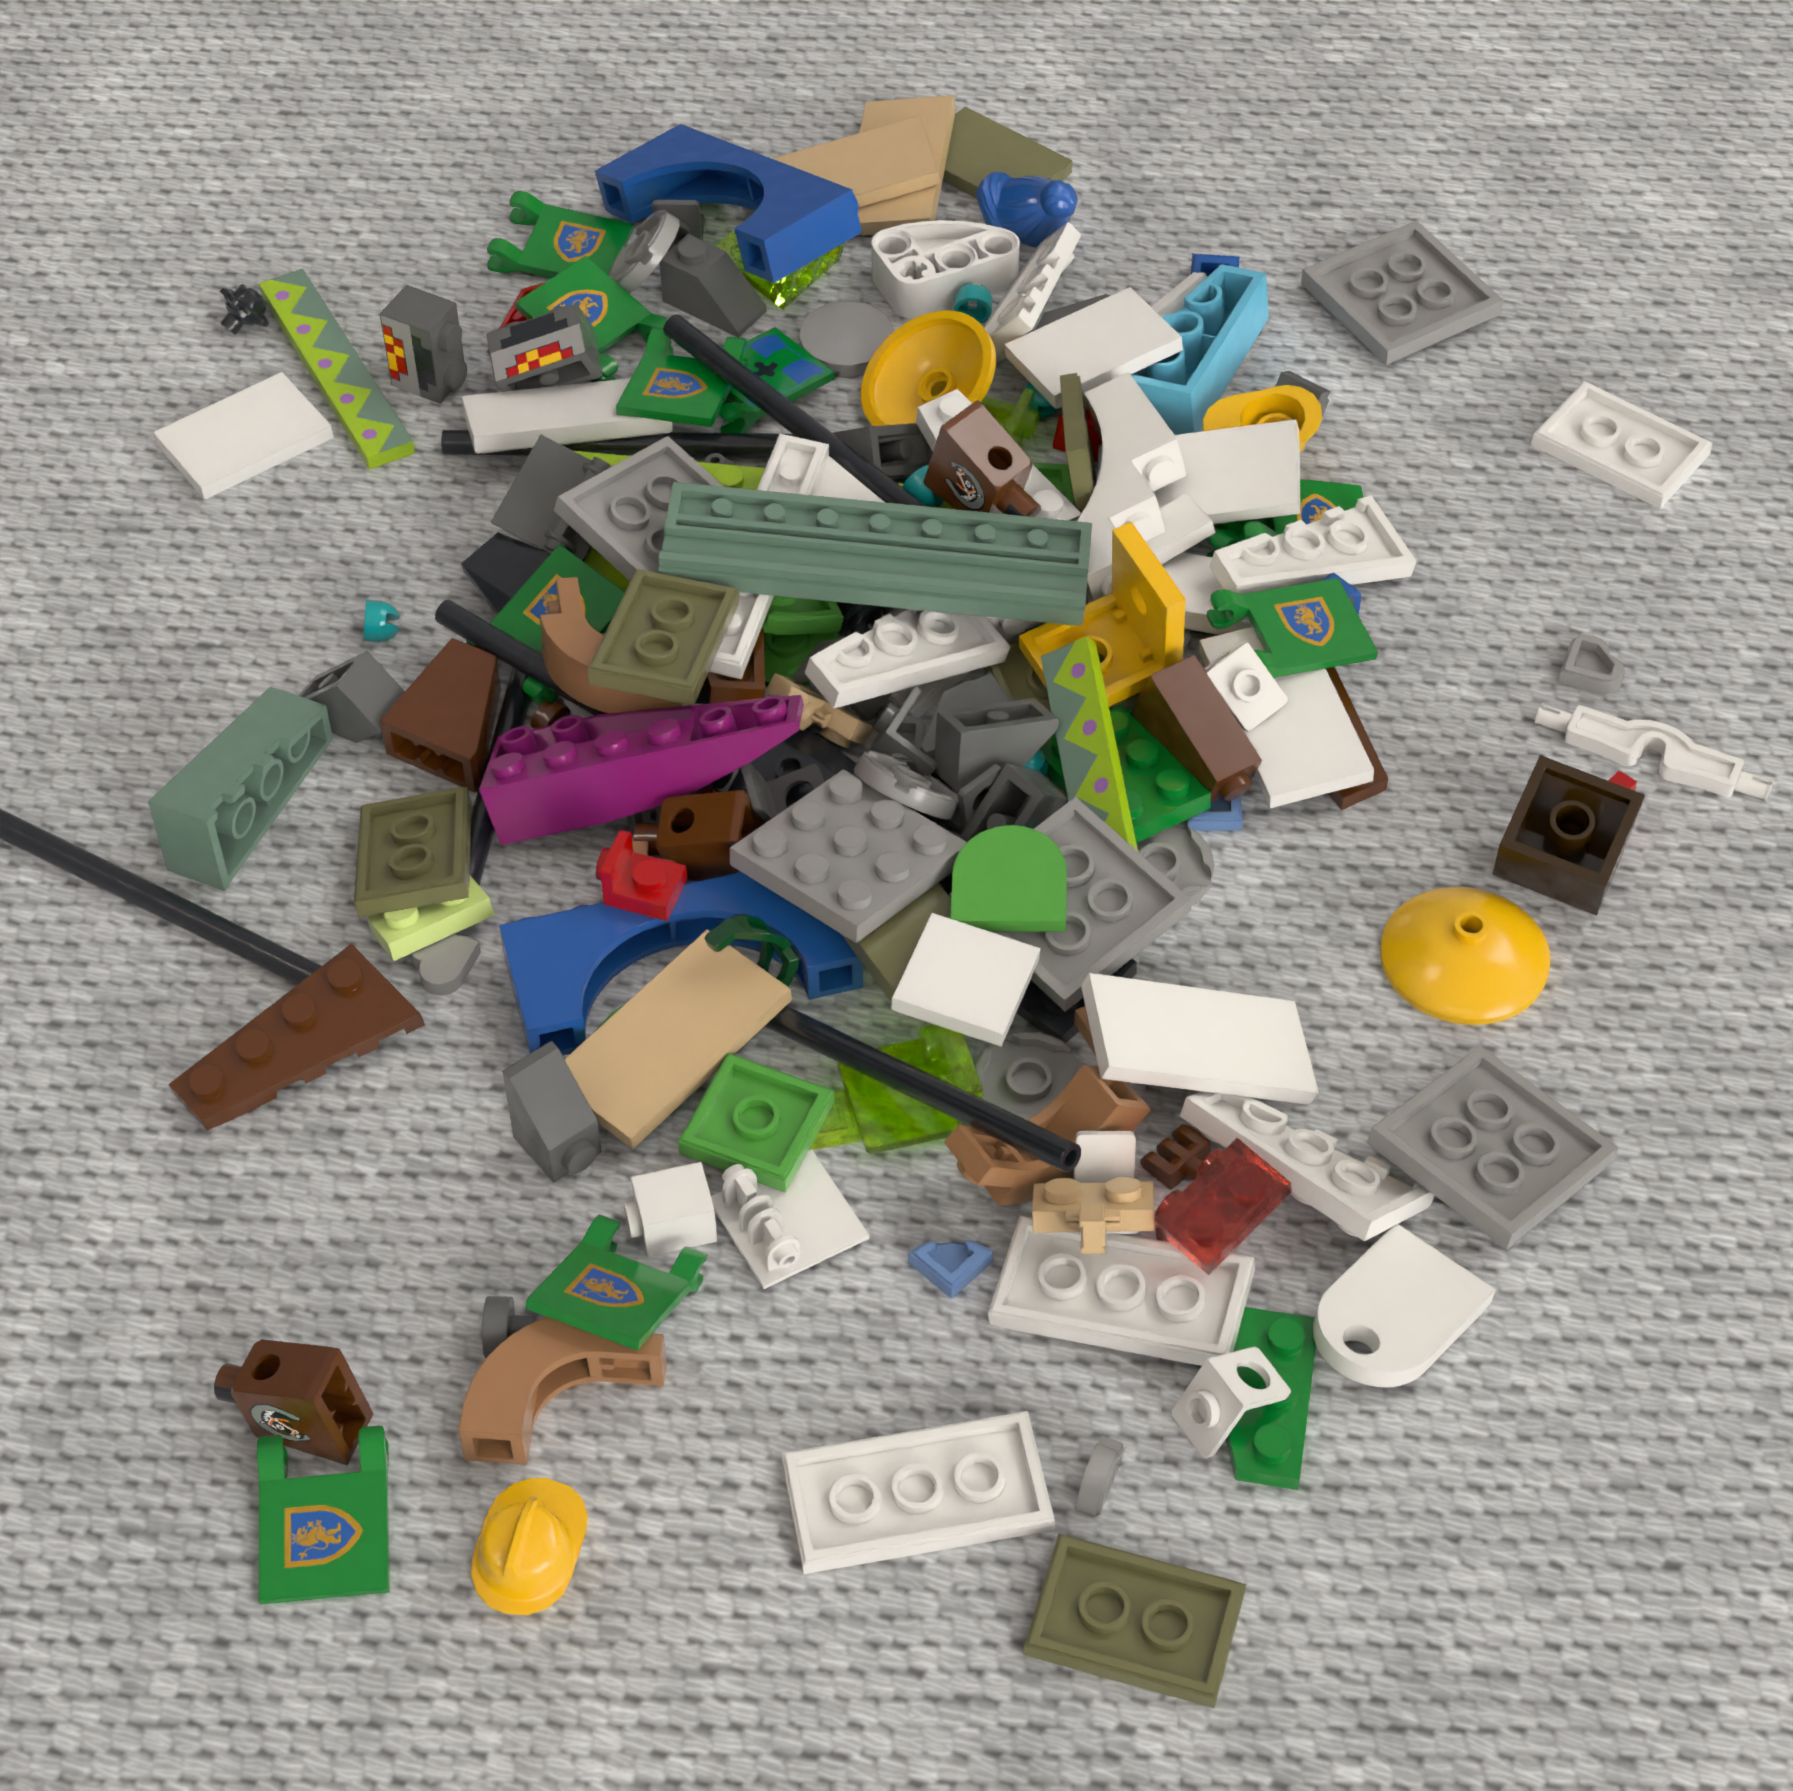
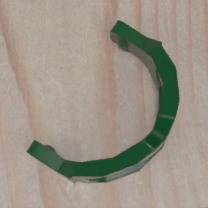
(753, 928)

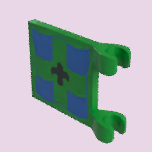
(782, 366)

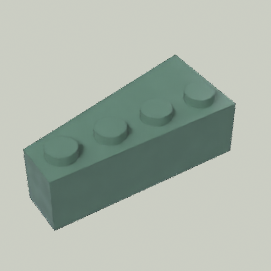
(238, 786)

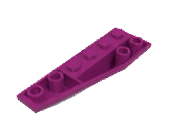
(623, 762)

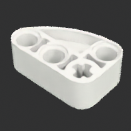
(928, 261)

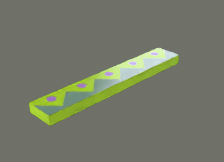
(337, 369)
(1087, 734)

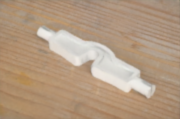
(1681, 757)

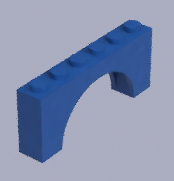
(794, 210)
(569, 956)

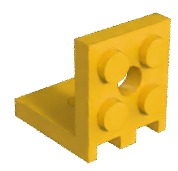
(1133, 627)

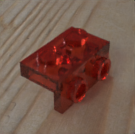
(1221, 1205)

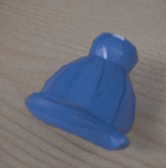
(1026, 205)

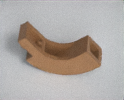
(569, 648)
(1082, 1106)
(532, 1370)

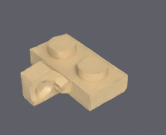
(837, 723)
(1093, 1209)

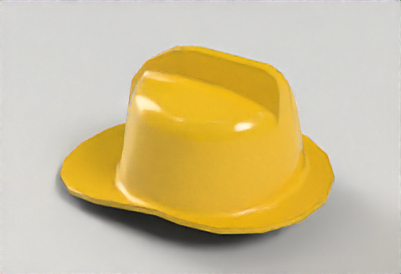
(1267, 406)
(529, 1546)

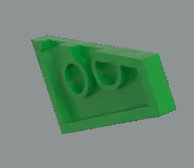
(1270, 1439)

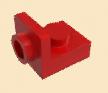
(639, 880)

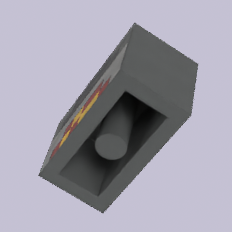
(423, 344)
(545, 351)

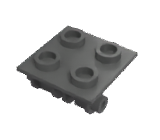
(531, 500)

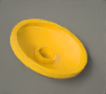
(925, 362)
(1460, 973)

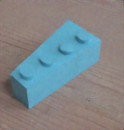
(1217, 332)

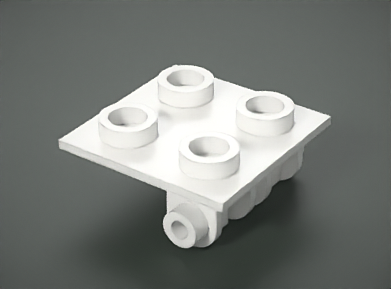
(786, 1230)

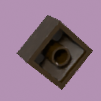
(1567, 834)

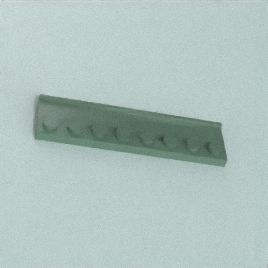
(878, 553)

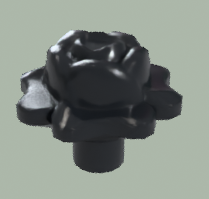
(243, 307)
(858, 618)

